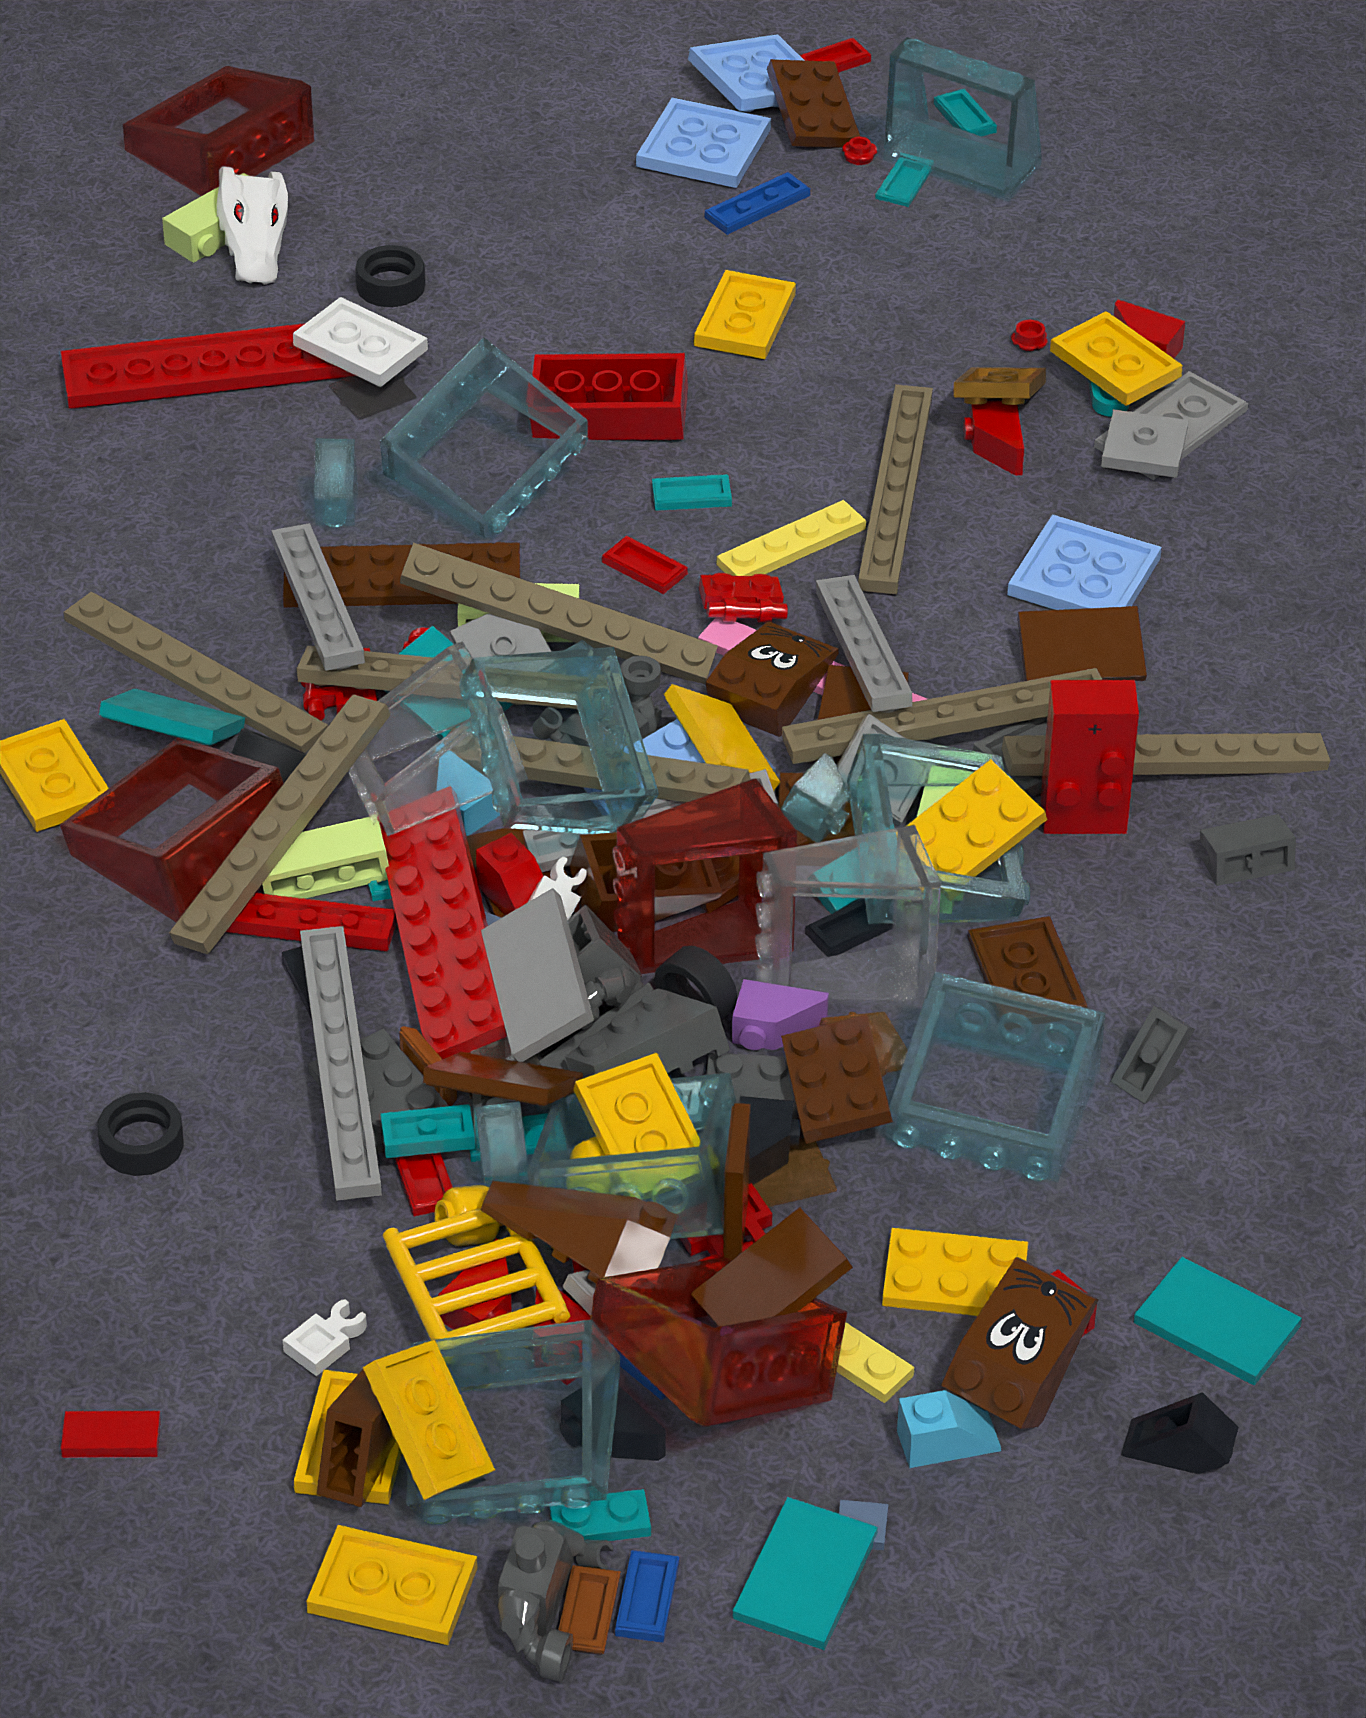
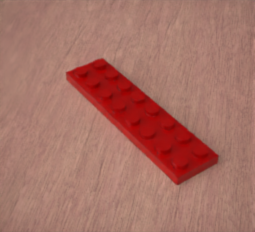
(190, 366)
(441, 934)

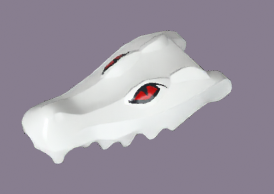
(253, 219)

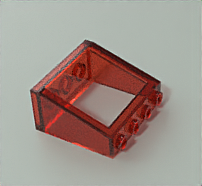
(269, 132)
(722, 824)
(185, 862)
(723, 1369)

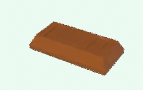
(423, 1055)
(589, 1607)

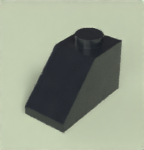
(770, 1135)
(635, 1430)
(1183, 1436)

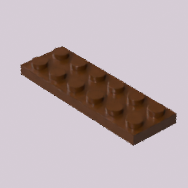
(374, 572)

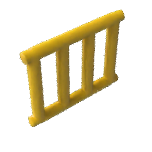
(431, 1308)

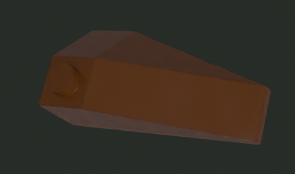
(594, 1229)

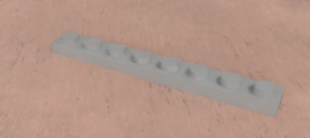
(340, 1064)

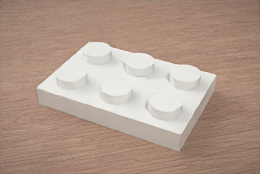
(360, 341)

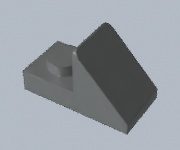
(1153, 1055)

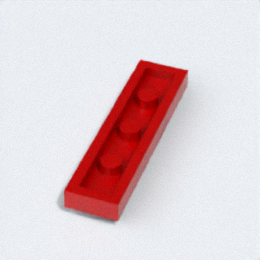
(287, 916)

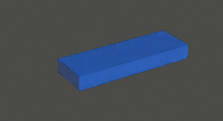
(757, 203)

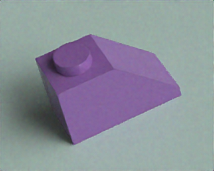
(774, 1010)

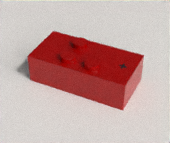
(618, 393)
(1089, 756)

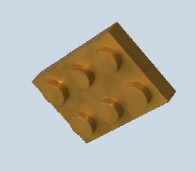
(1007, 383)

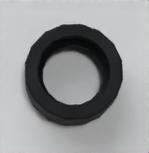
(390, 292)
(268, 751)
(706, 974)
(147, 1158)

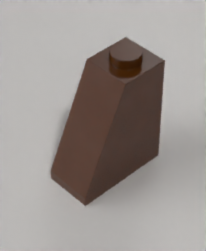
(354, 1444)

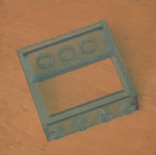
(949, 151)
(479, 372)
(597, 687)
(896, 762)
(1011, 1029)
(679, 1179)
(530, 1358)

